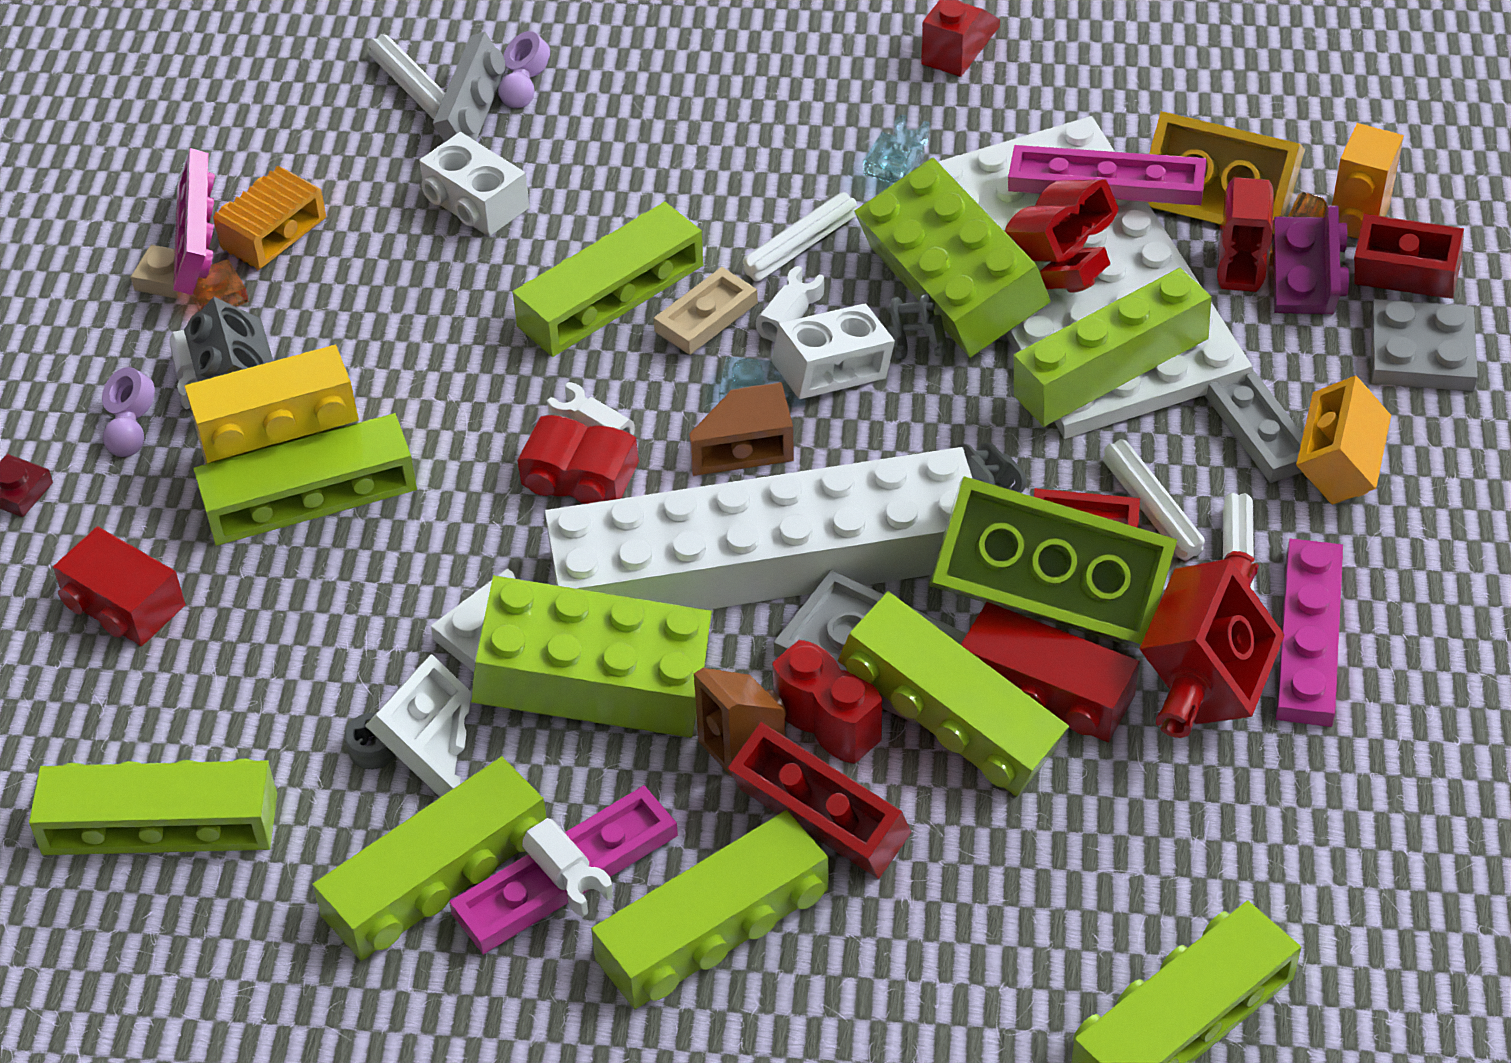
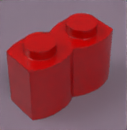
(1063, 219)
(1245, 234)
(577, 460)
(828, 701)

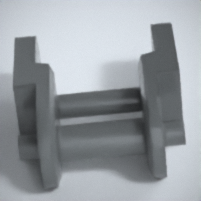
(930, 323)
(992, 466)

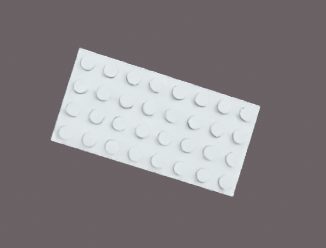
(1137, 254)

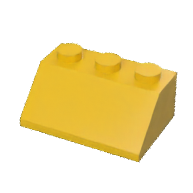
(1228, 155)
(272, 403)

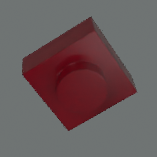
(21, 484)

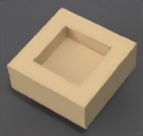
(156, 272)

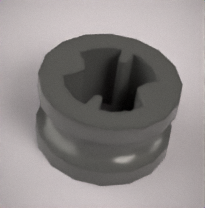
(366, 756)

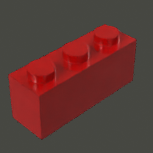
(1063, 673)
(820, 800)

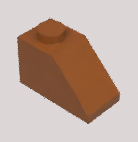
(744, 431)
(731, 709)

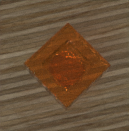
(220, 283)

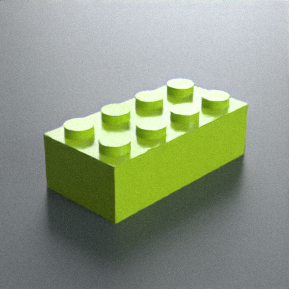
(955, 254)
(1052, 562)
(590, 656)

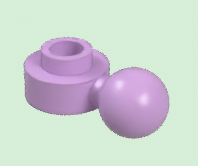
(525, 57)
(128, 397)

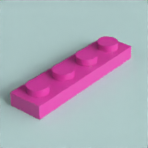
(1128, 174)
(193, 228)
(1311, 633)
(524, 892)

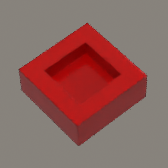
(1077, 272)

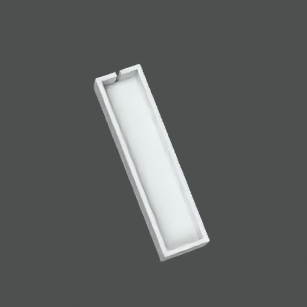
(762, 533)

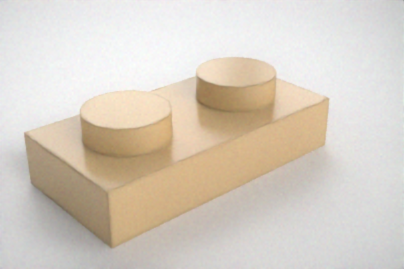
(705, 310)

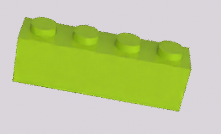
(608, 278)
(1111, 346)
(305, 479)
(952, 693)
(154, 807)
(429, 859)
(710, 910)
(1194, 994)

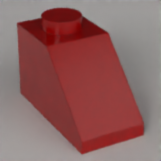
(955, 35)

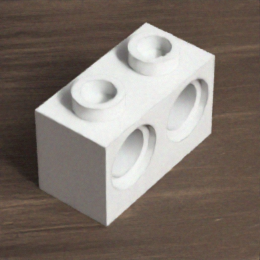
(474, 184)
(832, 351)

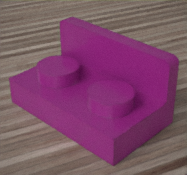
(1308, 263)

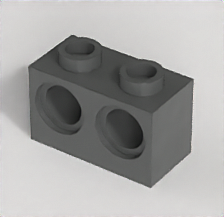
(225, 340)

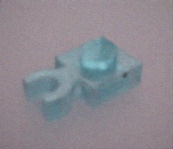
(896, 154)
(752, 372)

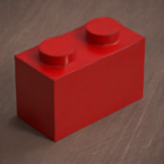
(1408, 256)
(118, 586)

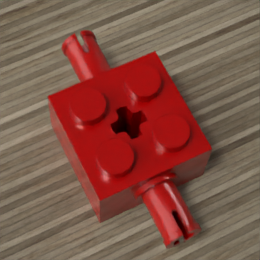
(1211, 644)

